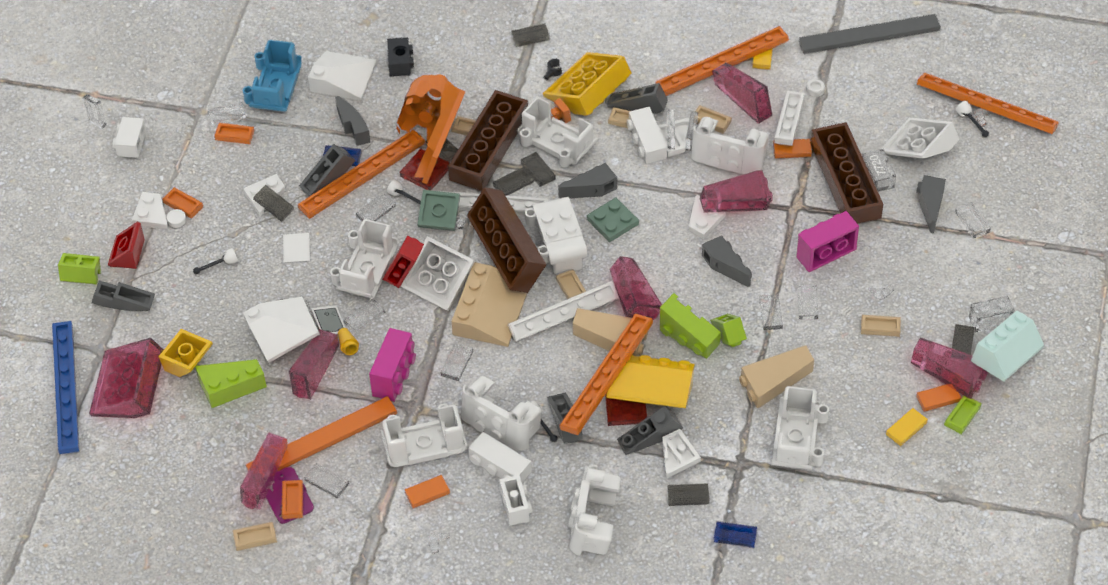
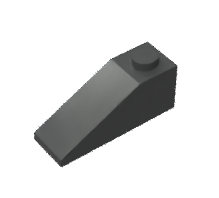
(639, 98)
(329, 168)
(930, 198)
(560, 406)

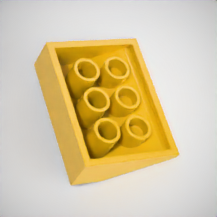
(589, 82)
(654, 381)

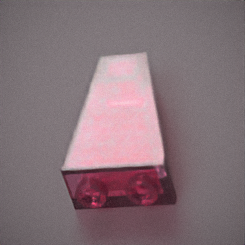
(744, 91)
(738, 193)
(633, 289)
(312, 364)
(949, 366)
(262, 471)

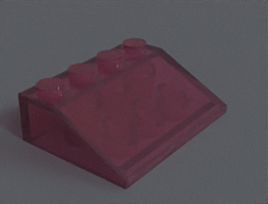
(127, 380)

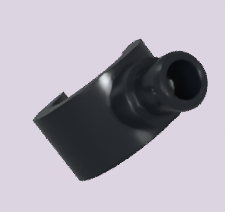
(553, 71)

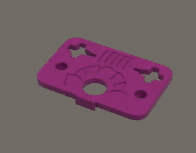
(275, 497)

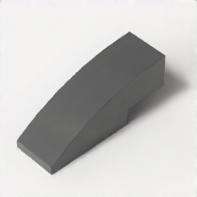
(352, 121)
(122, 297)

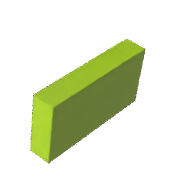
(962, 414)

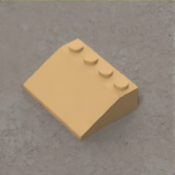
(487, 307)

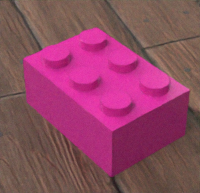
(827, 241)
(392, 364)

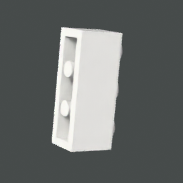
(647, 135)
(498, 458)

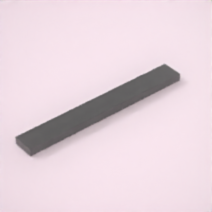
(869, 33)

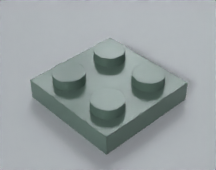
(438, 210)
(612, 219)

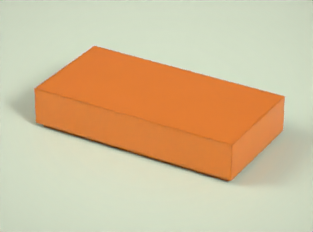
(234, 133)
(800, 148)
(179, 200)
(937, 397)
(427, 491)
(292, 499)

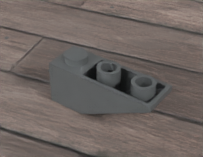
(592, 183)
(722, 258)
(650, 431)

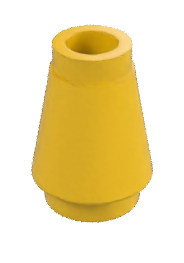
(348, 342)

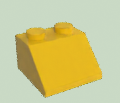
(184, 353)

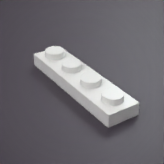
(789, 118)

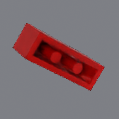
(403, 261)

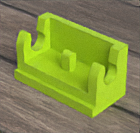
(79, 268)

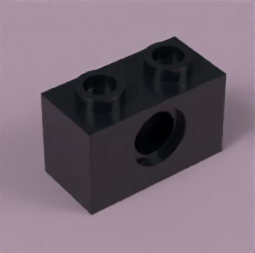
(399, 56)

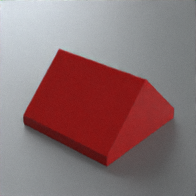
(127, 247)

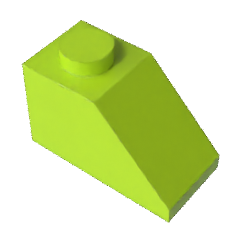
(731, 329)

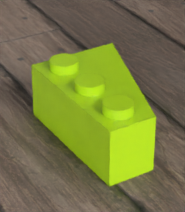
(687, 328)
(230, 380)

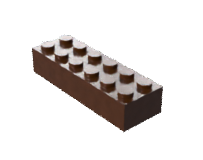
(487, 141)
(846, 172)
(506, 240)

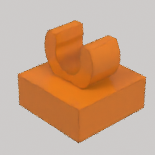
(561, 111)

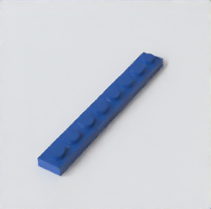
(65, 387)

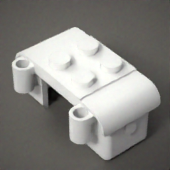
(554, 135)
(728, 152)
(560, 234)
(369, 261)
(510, 428)
(797, 429)
(424, 440)
(586, 531)

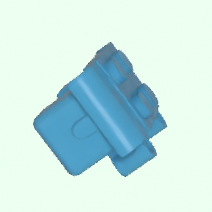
(278, 77)

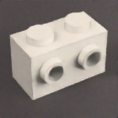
(129, 137)
(514, 500)

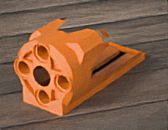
(430, 114)

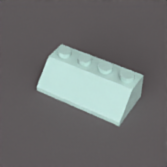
(1008, 346)

